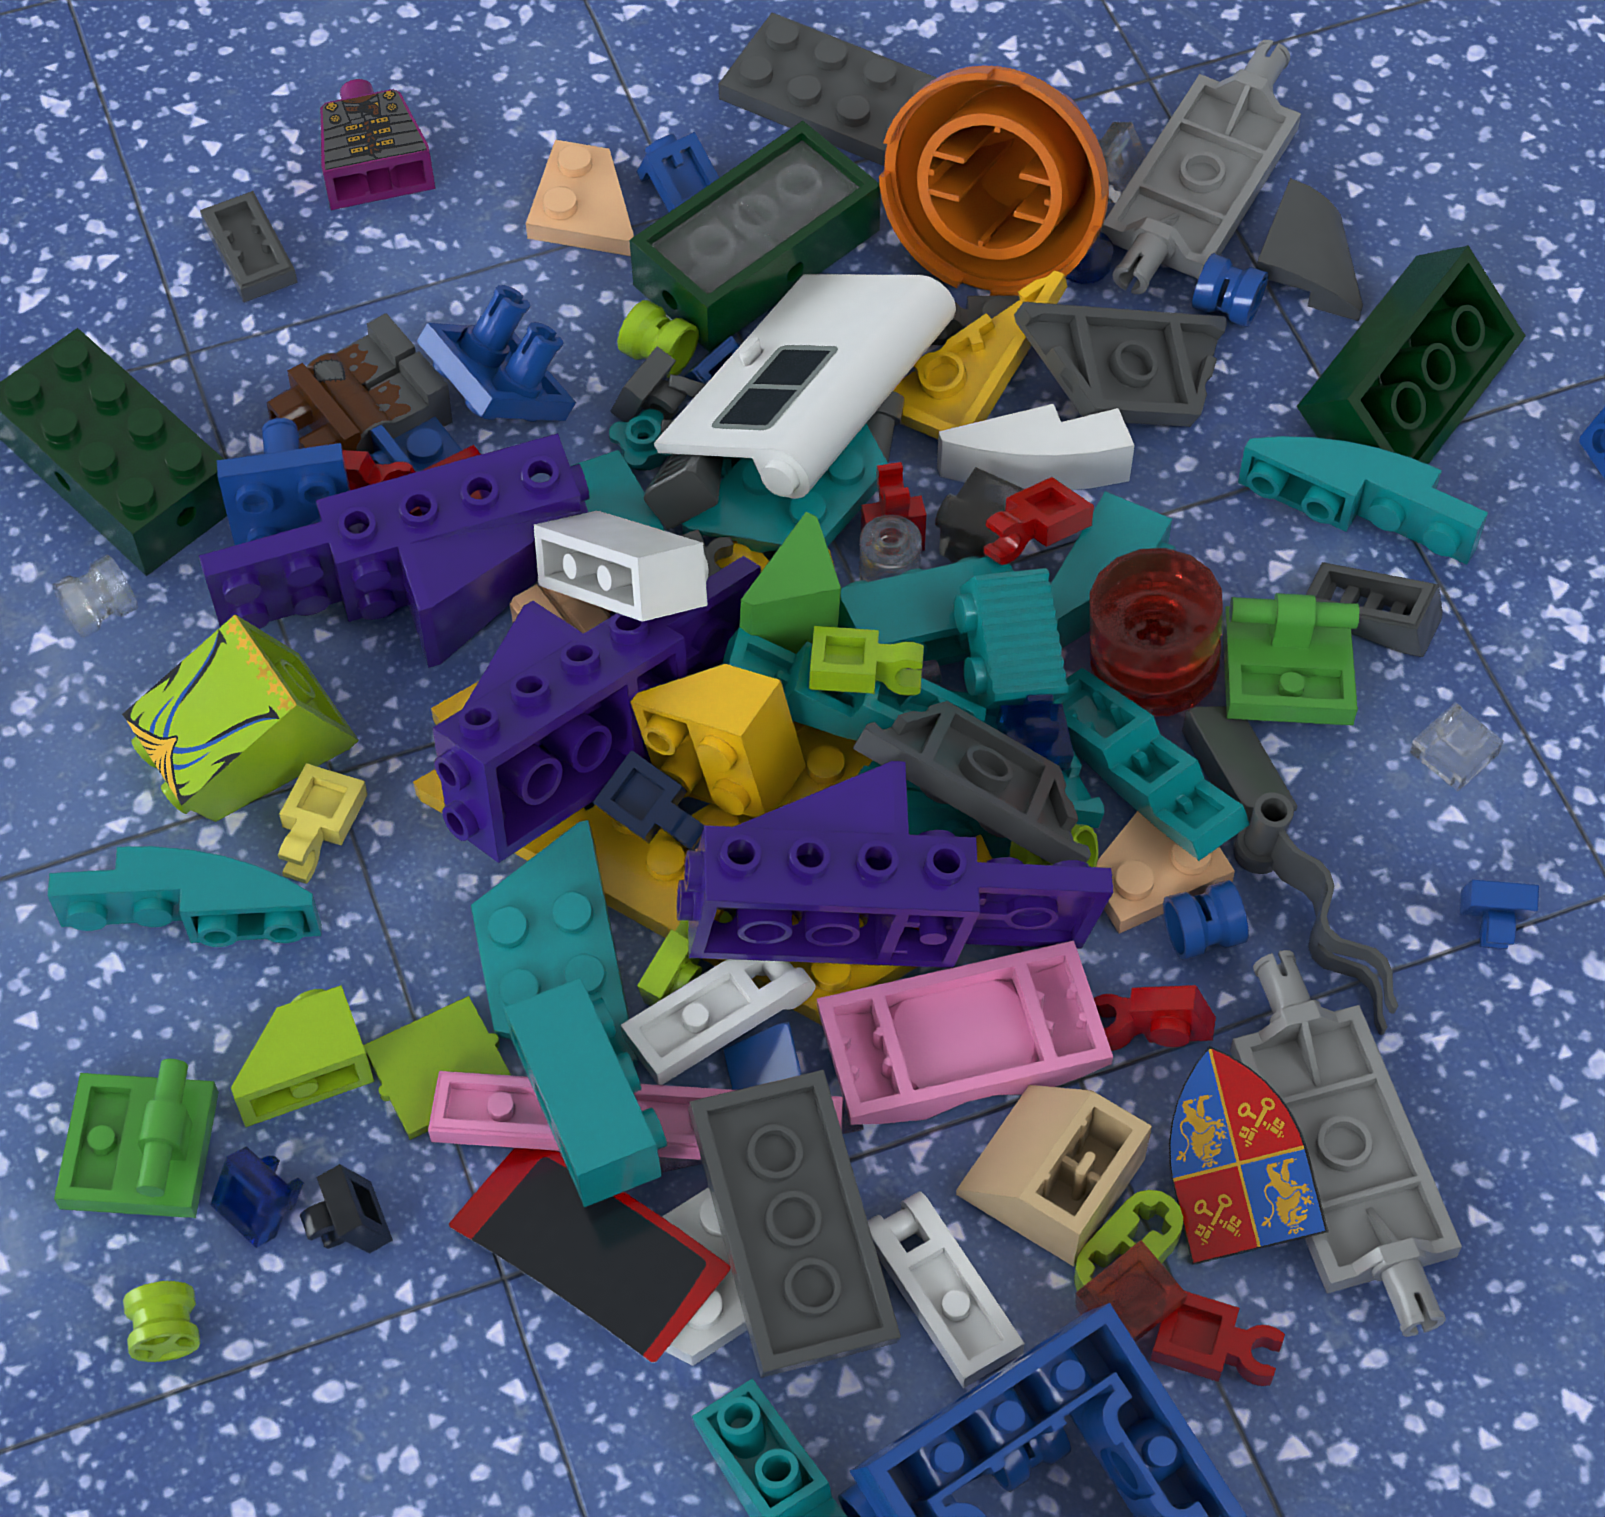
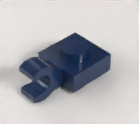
(648, 800)

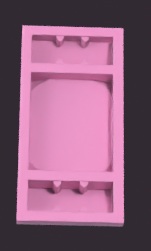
(964, 1035)

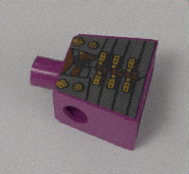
(371, 147)

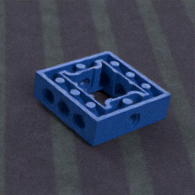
(1080, 1371)

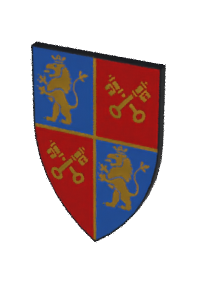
(1239, 1163)

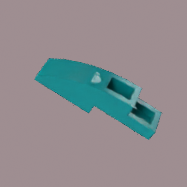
(1347, 479)
(209, 892)
(763, 1457)

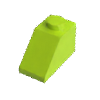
(302, 1057)

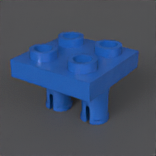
(497, 368)
(281, 486)

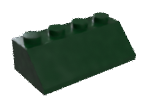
(1417, 359)

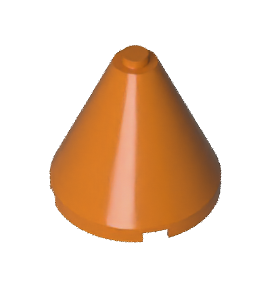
(993, 179)

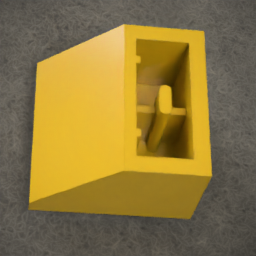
(723, 738)

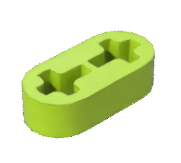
(1117, 1233)

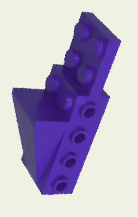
(449, 565)
(559, 715)
(852, 859)

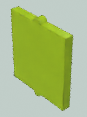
(413, 1055)

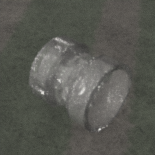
(95, 596)

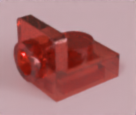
(1136, 1289)

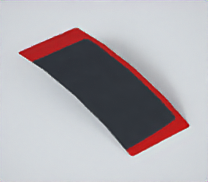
(604, 1259)

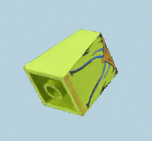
(235, 722)

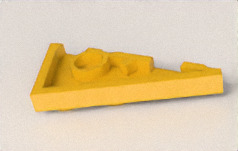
(973, 367)

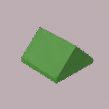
(794, 590)

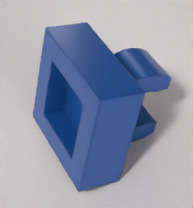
(1499, 907)

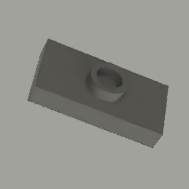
(248, 246)

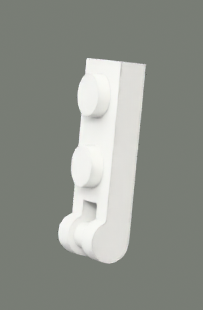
(712, 1013)
(945, 1291)

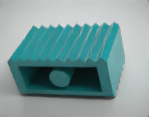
(1010, 637)

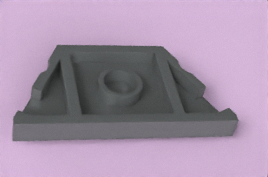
(1126, 359)
(982, 775)

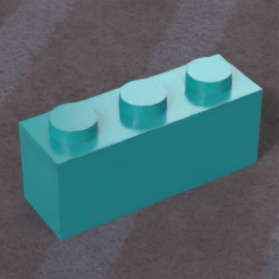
(916, 607)
(586, 1091)

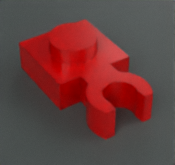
(1204, 1337)

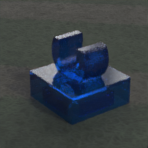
(1038, 727)
(254, 1195)

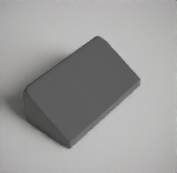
(1232, 756)

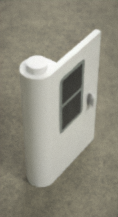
(812, 375)

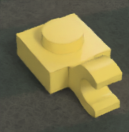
(317, 811)

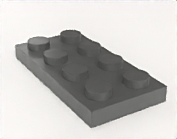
(826, 82)
(793, 1223)

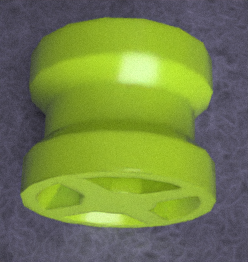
(161, 1321)

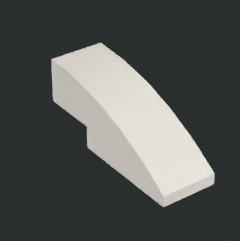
(1039, 446)

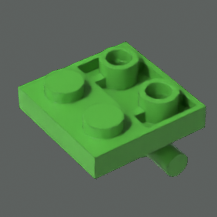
(1290, 660)
(138, 1143)

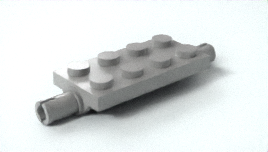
(1202, 172)
(1362, 1149)

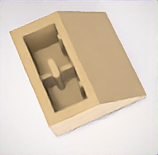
(1057, 1167)

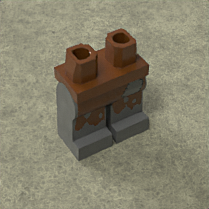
(361, 388)

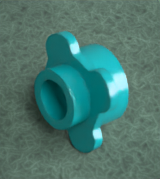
(639, 453)

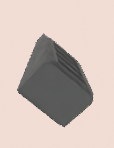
(684, 488)
(1404, 597)

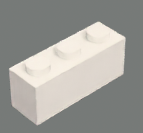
(621, 565)

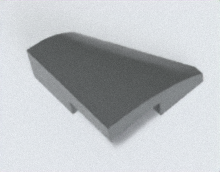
(1312, 252)

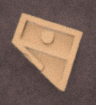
(580, 201)
(1151, 867)

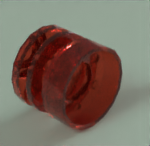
(1157, 629)

